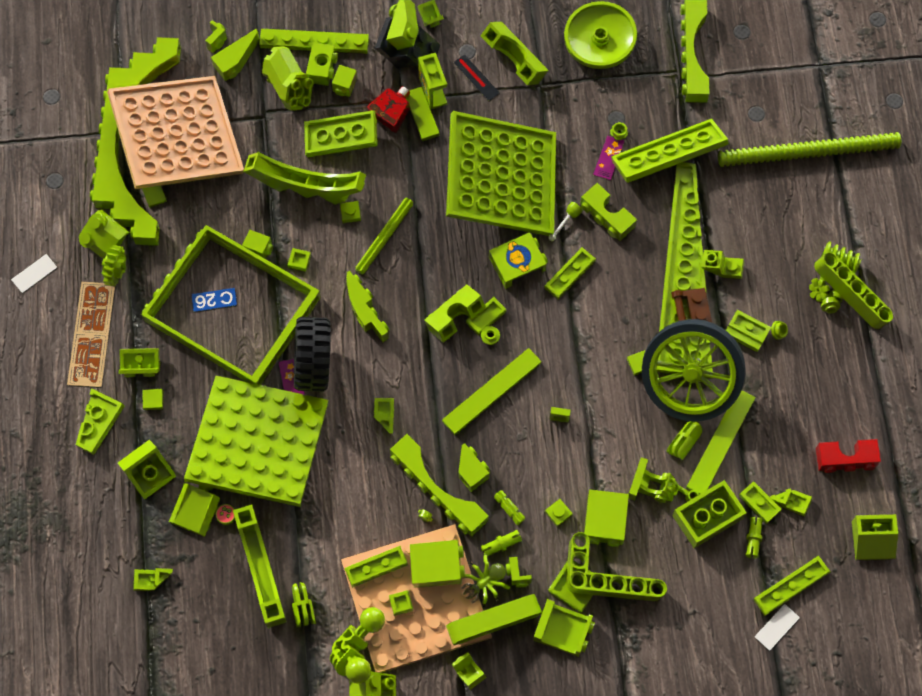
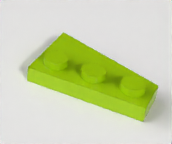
(99, 419)

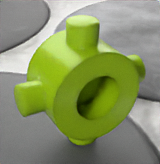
(425, 515)

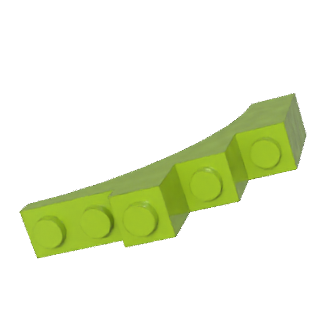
(307, 183)

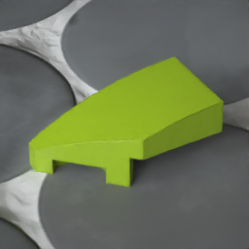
(384, 412)
(793, 501)
(150, 579)

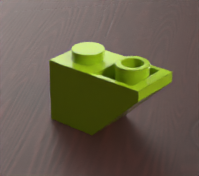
(471, 470)

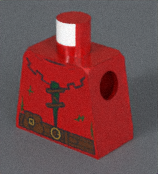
(391, 108)

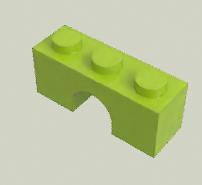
(618, 223)
(464, 302)

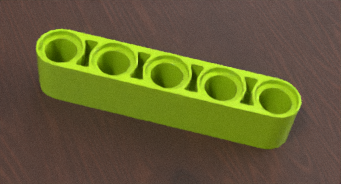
(853, 290)
(493, 619)

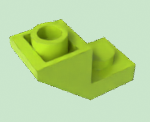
(724, 267)

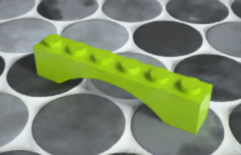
(696, 81)
(465, 513)
(259, 566)

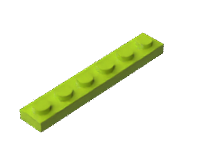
(304, 39)

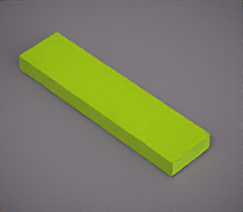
(791, 585)

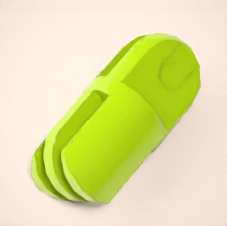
(685, 440)
(301, 604)

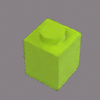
(344, 81)
(258, 243)

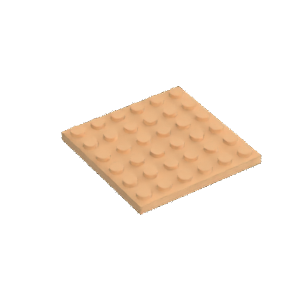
(175, 132)
(419, 632)

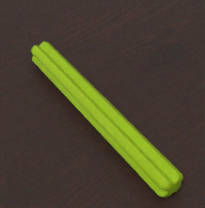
(384, 236)

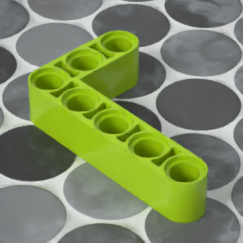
(606, 580)

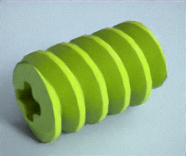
(850, 261)

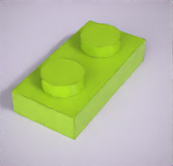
(760, 502)

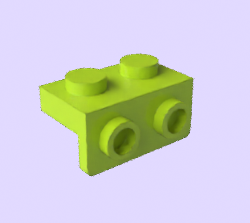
(139, 361)

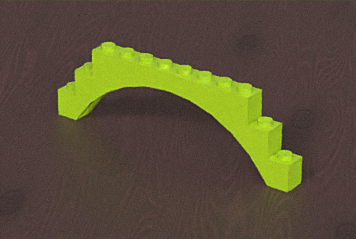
(108, 183)

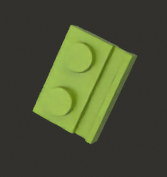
(748, 330)

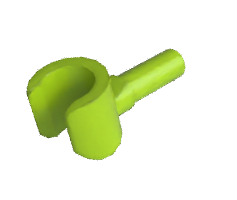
(687, 493)

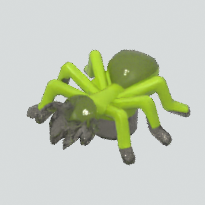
(485, 580)

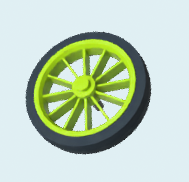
(693, 370)

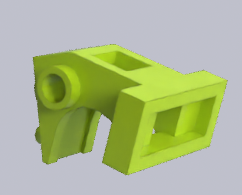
(641, 480)

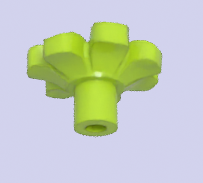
(819, 289)

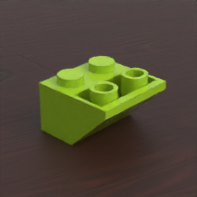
(875, 537)
(377, 685)

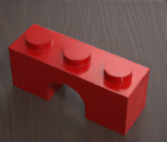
(832, 459)

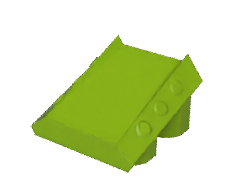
(194, 509)

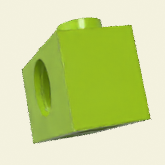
(320, 54)

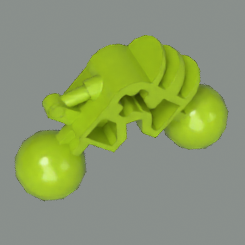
(345, 650)

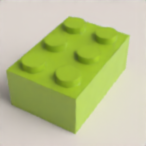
(709, 514)

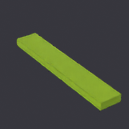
(491, 391)
(720, 443)

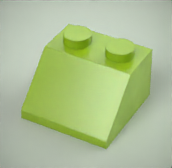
(147, 469)

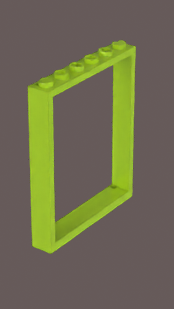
(182, 266)

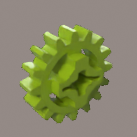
(114, 265)

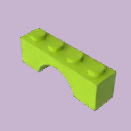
(503, 40)

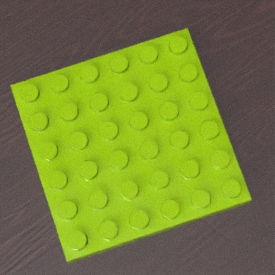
(501, 174)
(256, 441)

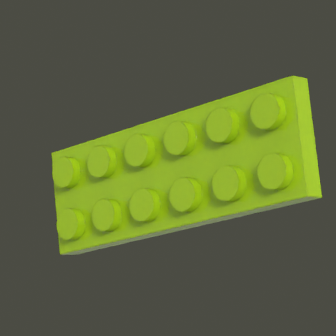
(669, 150)

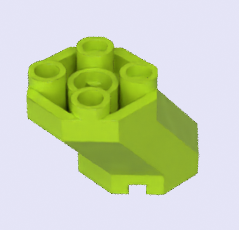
(287, 78)

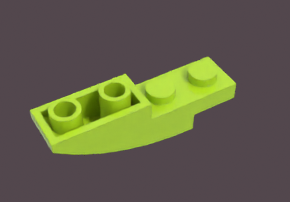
(361, 304)

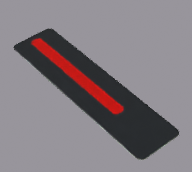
(476, 77)

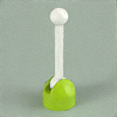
(573, 211)

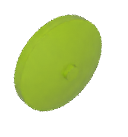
(600, 35)

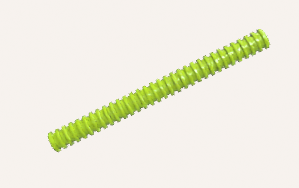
(809, 149)

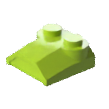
(102, 233)

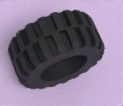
(312, 354)

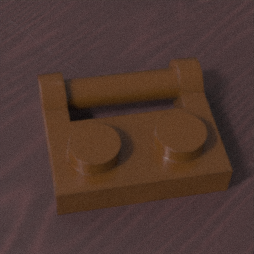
(696, 302)

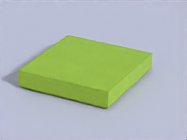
(560, 590)

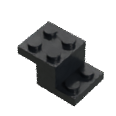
(407, 56)

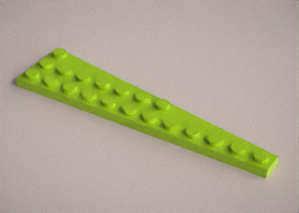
(683, 263)

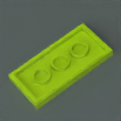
(340, 133)

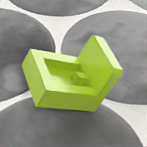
(430, 13)
(217, 38)
(513, 570)
(468, 671)

